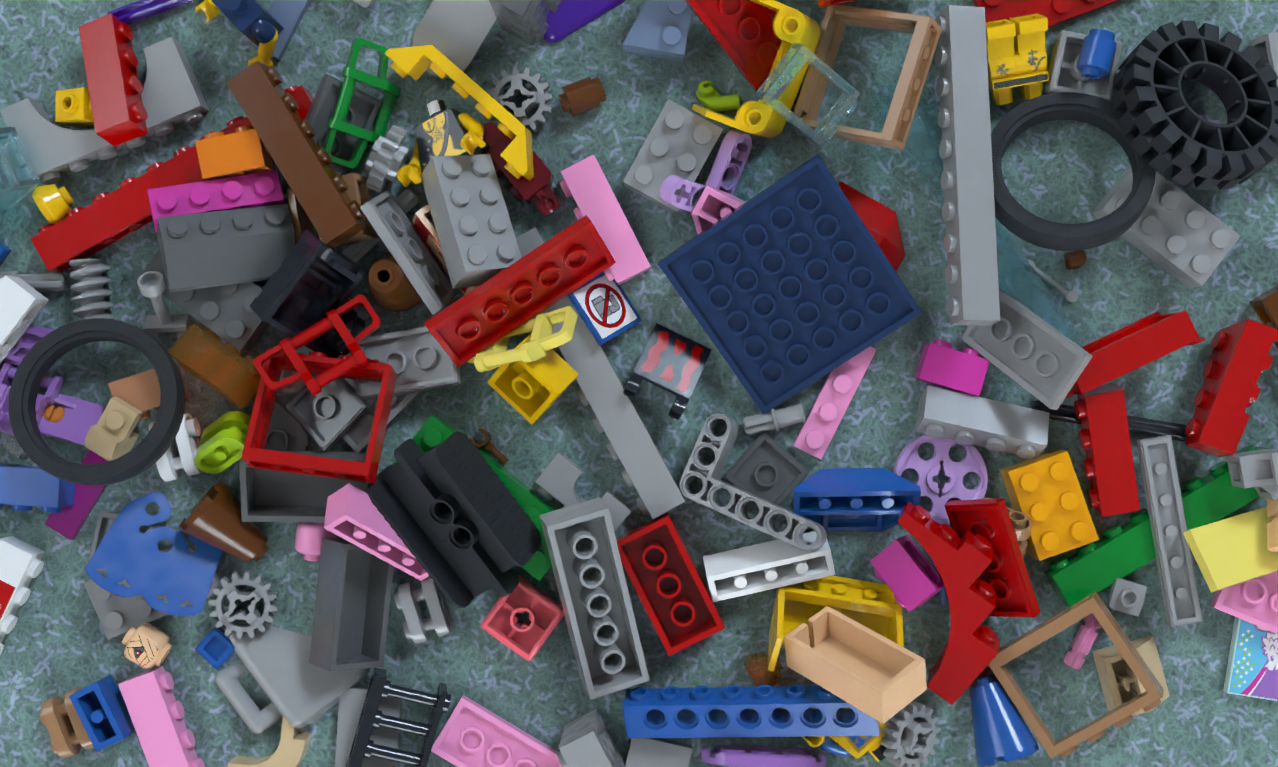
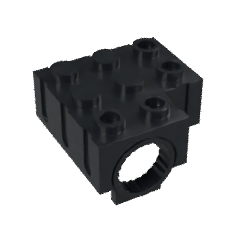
(308, 286)

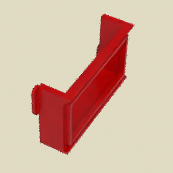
(1134, 347)

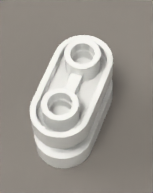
(187, 441)

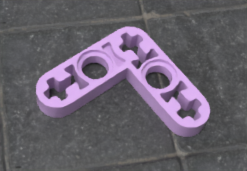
(735, 146)

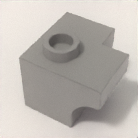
(1255, 470)

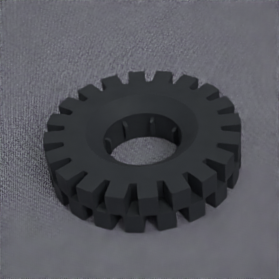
(1165, 122)

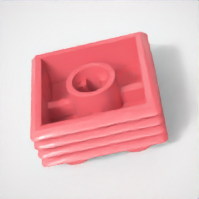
(527, 637)

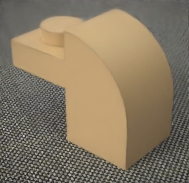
(114, 432)

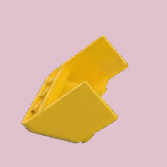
(756, 116)
(860, 600)

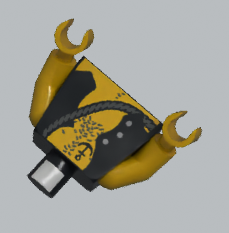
(443, 134)

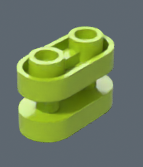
(222, 442)

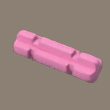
(1082, 642)

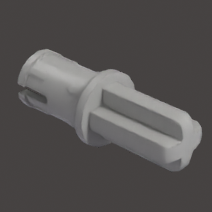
(774, 419)

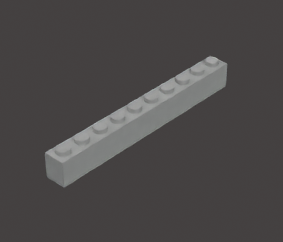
(967, 167)
(613, 410)

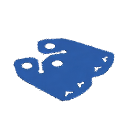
(147, 570)

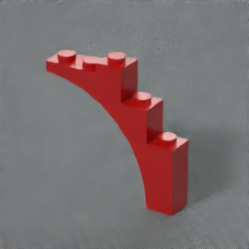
(970, 601)

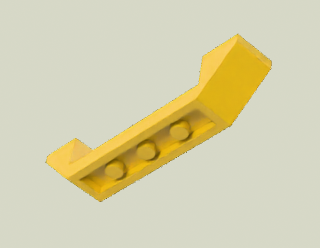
(415, 62)

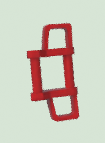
(332, 320)

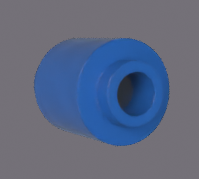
(1097, 53)

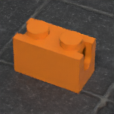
(232, 154)

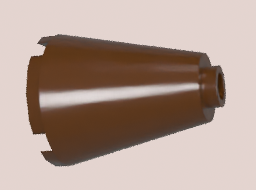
(394, 292)
(219, 523)

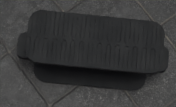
(456, 518)

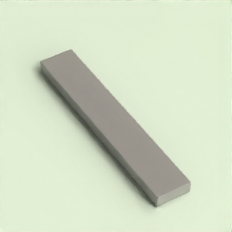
(1167, 528)

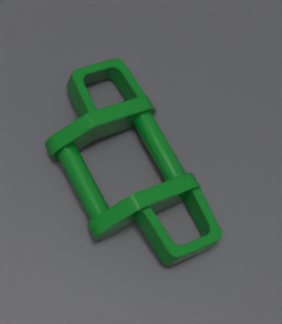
(351, 76)

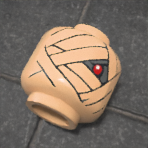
(146, 645)

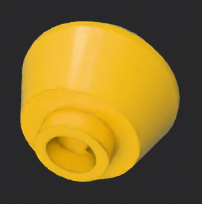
(53, 202)

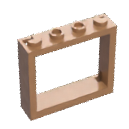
(910, 82)
(1049, 628)

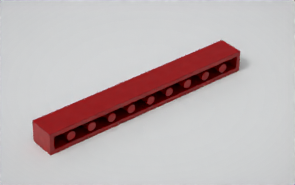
(128, 208)

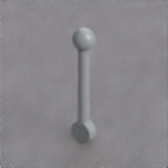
(1070, 296)

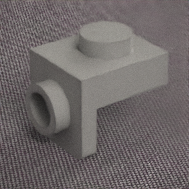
(1127, 596)

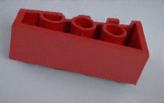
(1229, 386)

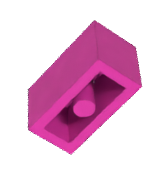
(952, 368)
(907, 573)

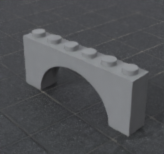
(168, 95)

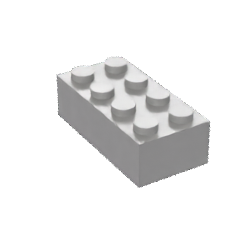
(470, 217)
(1173, 230)

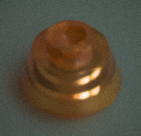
(757, 666)

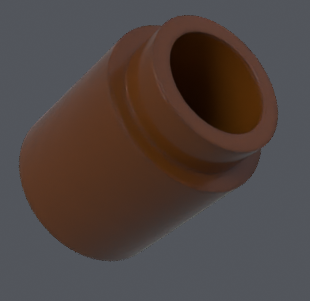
(582, 96)

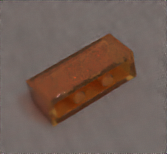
(217, 364)

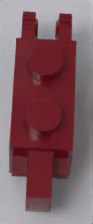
(534, 191)

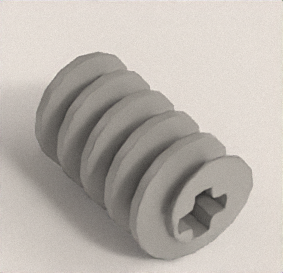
(91, 289)

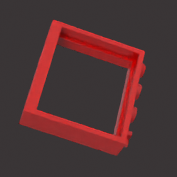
(316, 362)

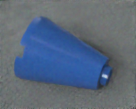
(998, 725)

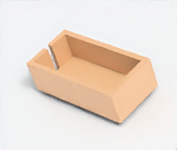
(856, 664)

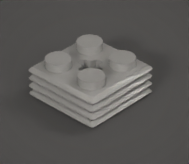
(1064, 73)

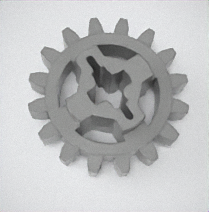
(517, 88)
(386, 158)
(252, 614)
(911, 736)

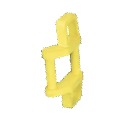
(539, 343)

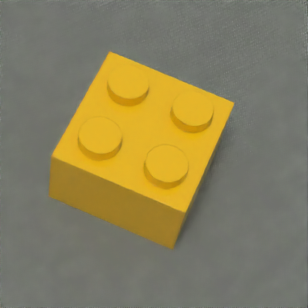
(533, 385)

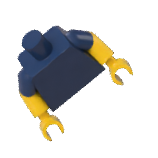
(251, 20)

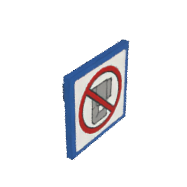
(604, 308)

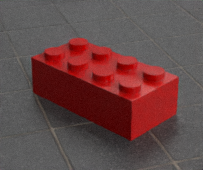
(668, 584)

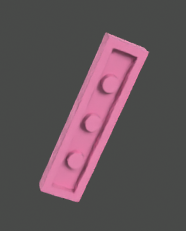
(832, 404)

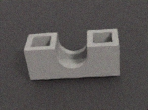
(559, 482)

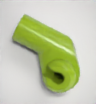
(714, 100)

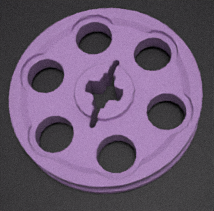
(953, 470)

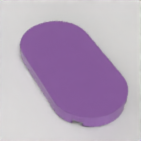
(762, 756)

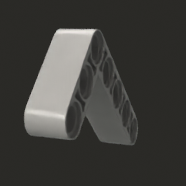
(739, 498)

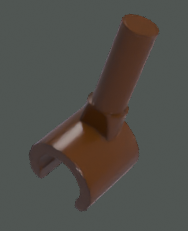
(1075, 259)
(490, 447)

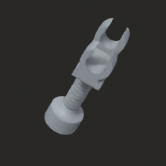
(153, 285)

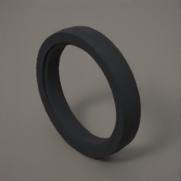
(1058, 235)
(42, 357)

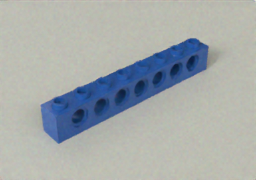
(735, 719)

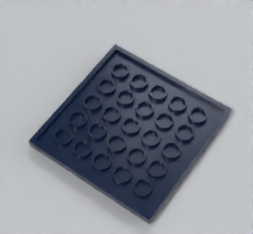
(790, 285)

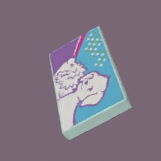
(1252, 662)

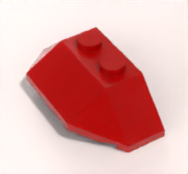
(880, 222)

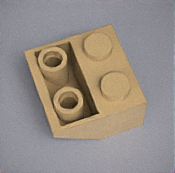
(1118, 679)

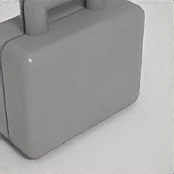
(283, 671)

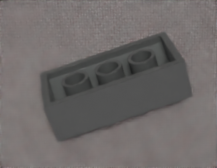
(224, 246)

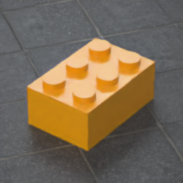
(1054, 502)

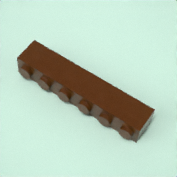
(297, 153)

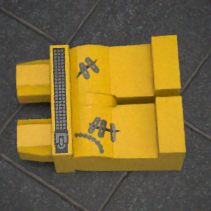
(1016, 57)

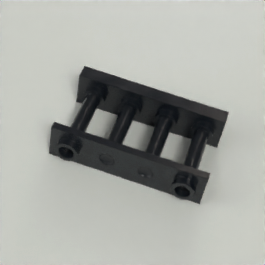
(373, 718)

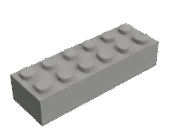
(594, 597)

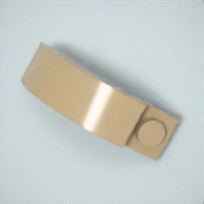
(288, 754)

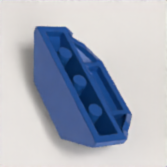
(854, 499)

